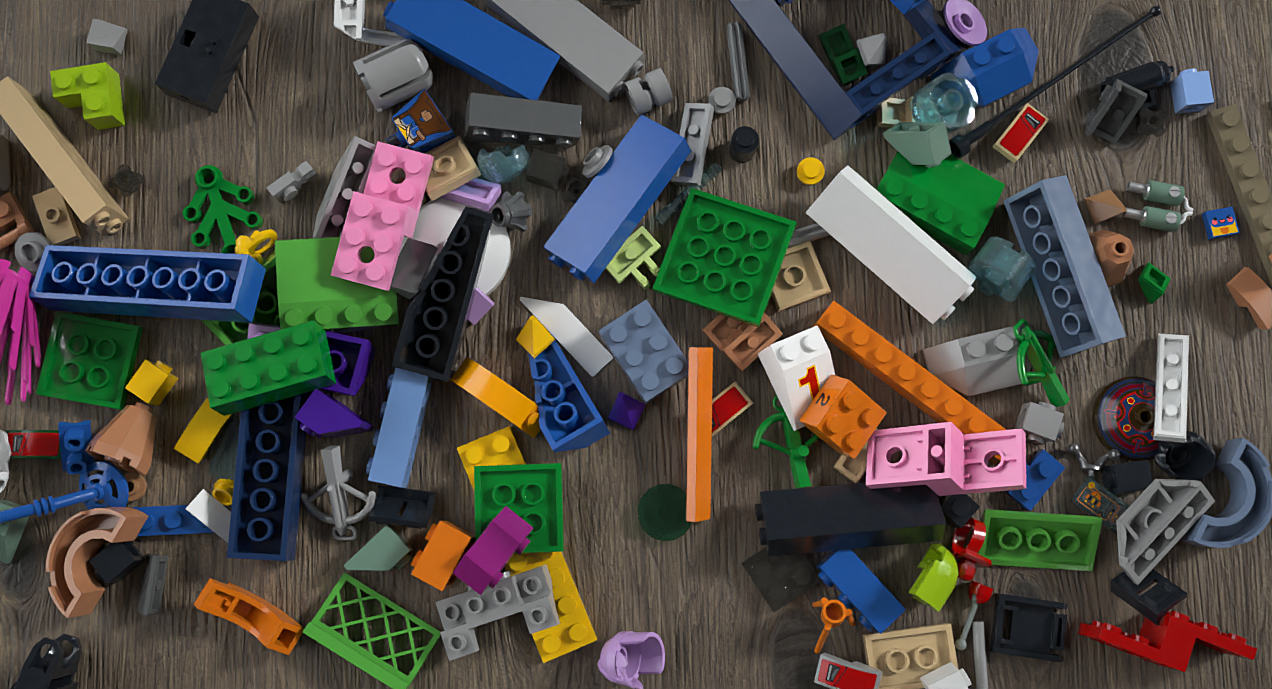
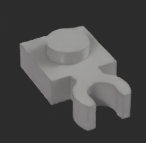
(288, 185)

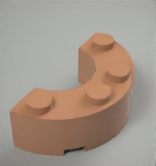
(77, 541)

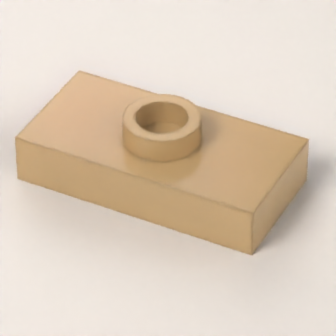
(56, 217)

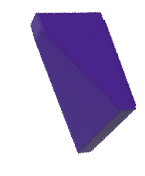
(626, 410)

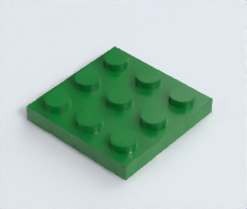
(89, 360)
(531, 493)

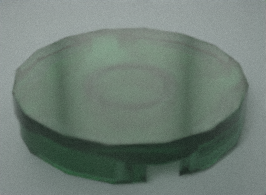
(664, 512)

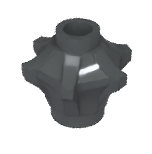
(511, 212)

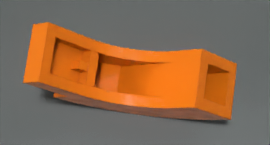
(251, 612)

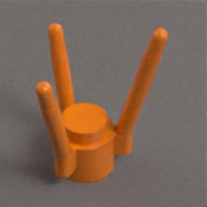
(832, 615)

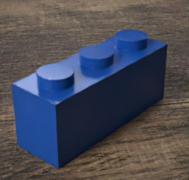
(860, 590)

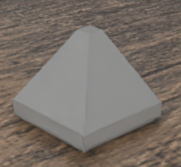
(873, 49)

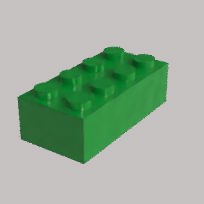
(268, 368)

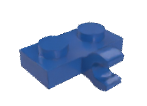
(1040, 475)

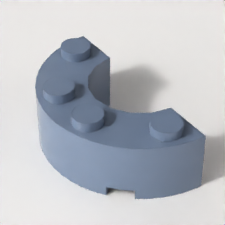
(1249, 501)

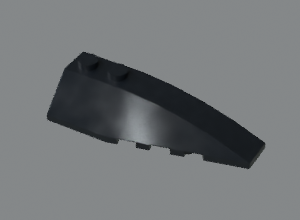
(443, 304)

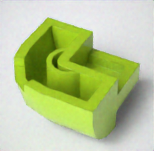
(937, 577)

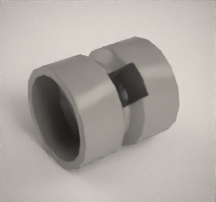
(648, 91)

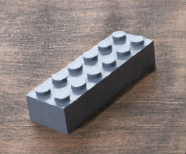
(1066, 266)

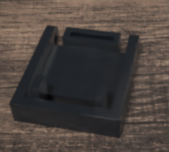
(1032, 627)

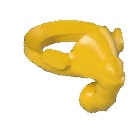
(248, 244)

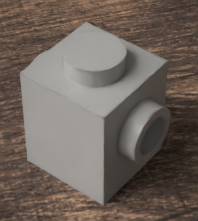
(1040, 422)

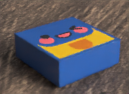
(1220, 223)

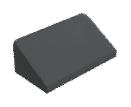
(412, 267)
(152, 584)

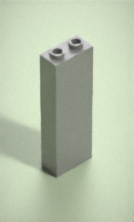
(580, 37)

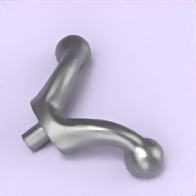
(1113, 454)

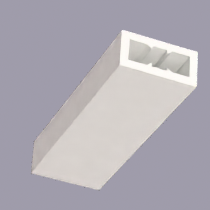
(892, 245)

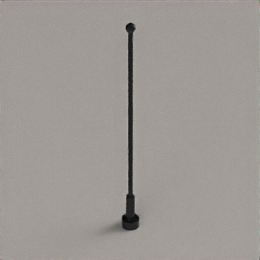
(961, 145)

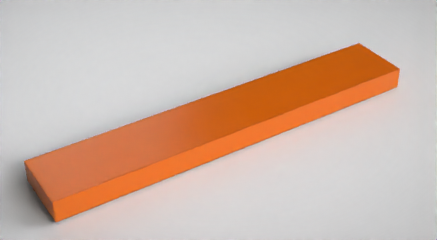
(699, 434)

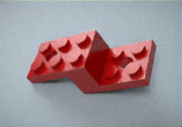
(1170, 641)

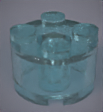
(945, 100)
(1001, 269)

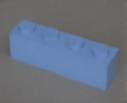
(400, 428)

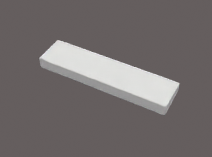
(1171, 388)

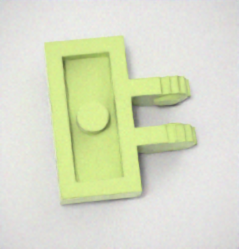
(632, 254)

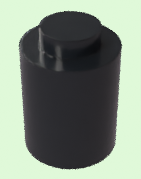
(743, 144)

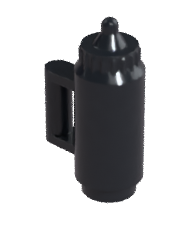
(1144, 78)

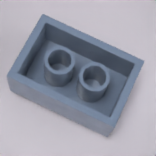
(645, 352)

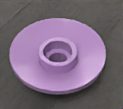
(965, 22)

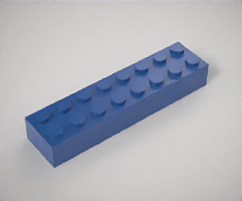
(148, 283)

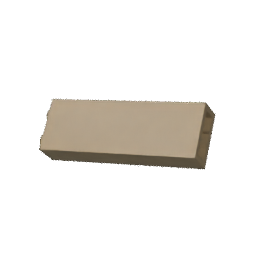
(59, 159)

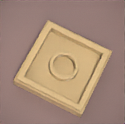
(450, 168)
(799, 278)

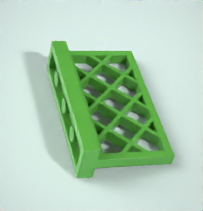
(356, 654)

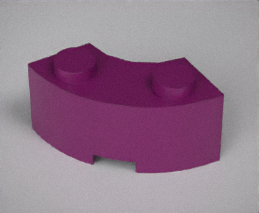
(493, 550)

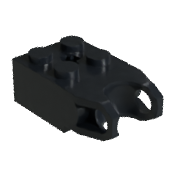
(53, 669)

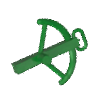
(1040, 361)
(794, 447)

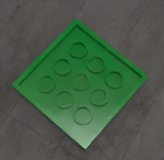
(724, 257)

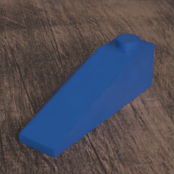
(564, 406)

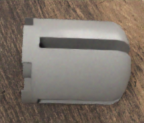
(394, 73)

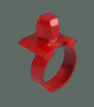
(969, 556)

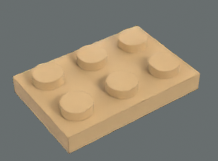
(909, 654)

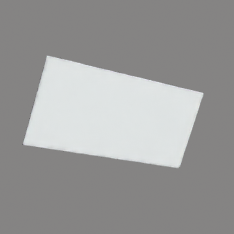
(211, 514)

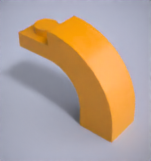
(498, 396)

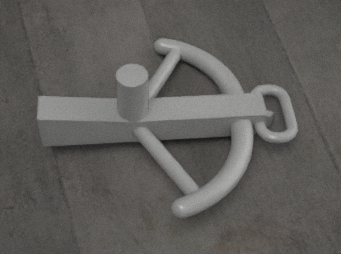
(336, 487)

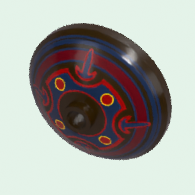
(1119, 421)

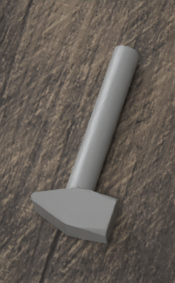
(980, 654)

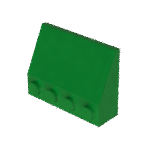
(944, 200)

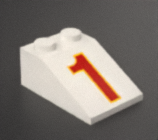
(798, 370)

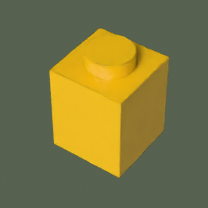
(152, 382)

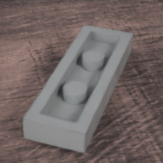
(696, 130)

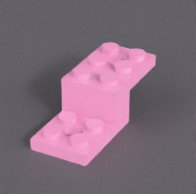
(382, 216)
(946, 459)

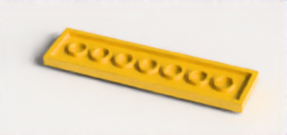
(575, 626)

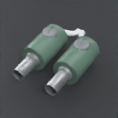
(1160, 193)

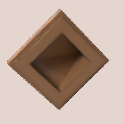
(1104, 206)

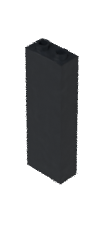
(847, 518)

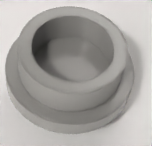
(722, 100)

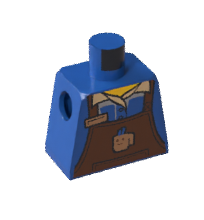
(420, 125)

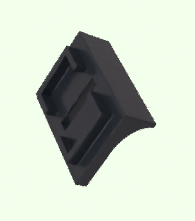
(390, 501)
(1155, 601)

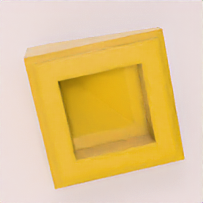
(534, 337)

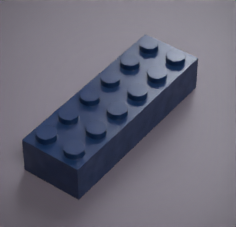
(268, 482)

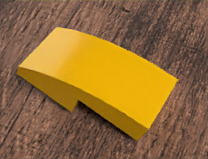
(201, 432)

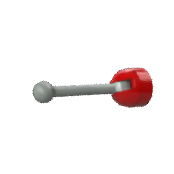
(978, 594)

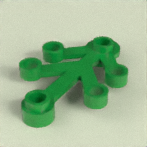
(219, 208)

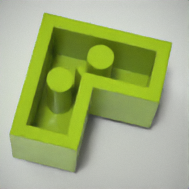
(95, 89)

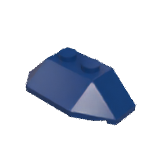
(996, 65)

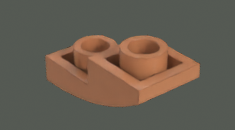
(1254, 294)

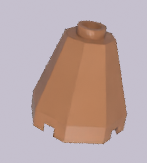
(1113, 254)
(127, 440)

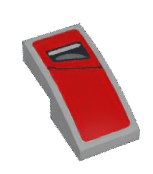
(841, 674)

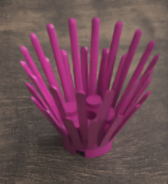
(15, 309)

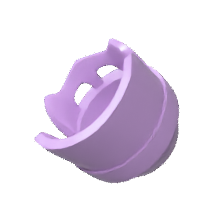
(630, 655)

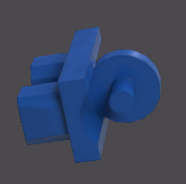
(73, 442)

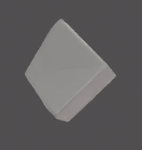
(106, 37)

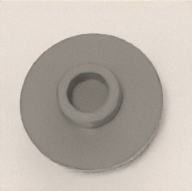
(596, 160)
(30, 249)

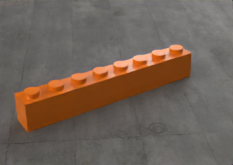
(903, 373)

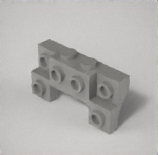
(524, 592)

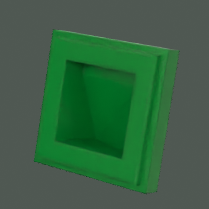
(1153, 282)

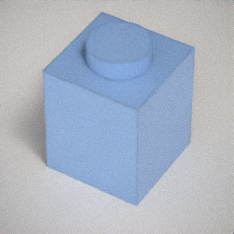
(1191, 91)

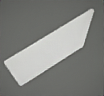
(570, 334)

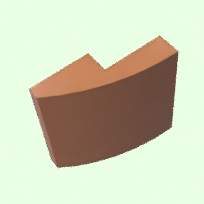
(740, 340)

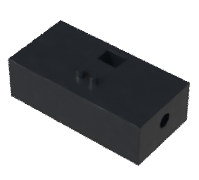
(207, 51)

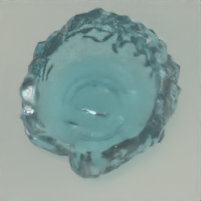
(503, 163)

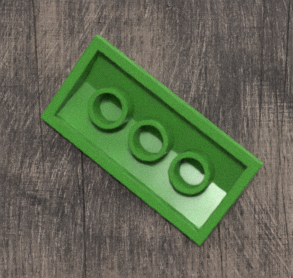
(1040, 539)

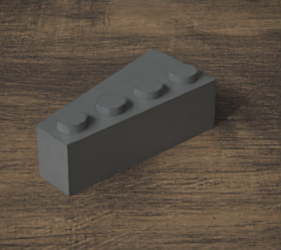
(521, 121)

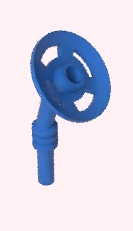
(89, 496)

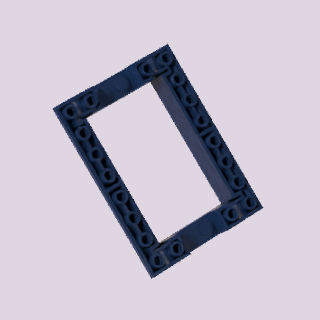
(815, 84)

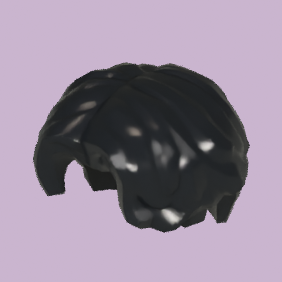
(1186, 460)

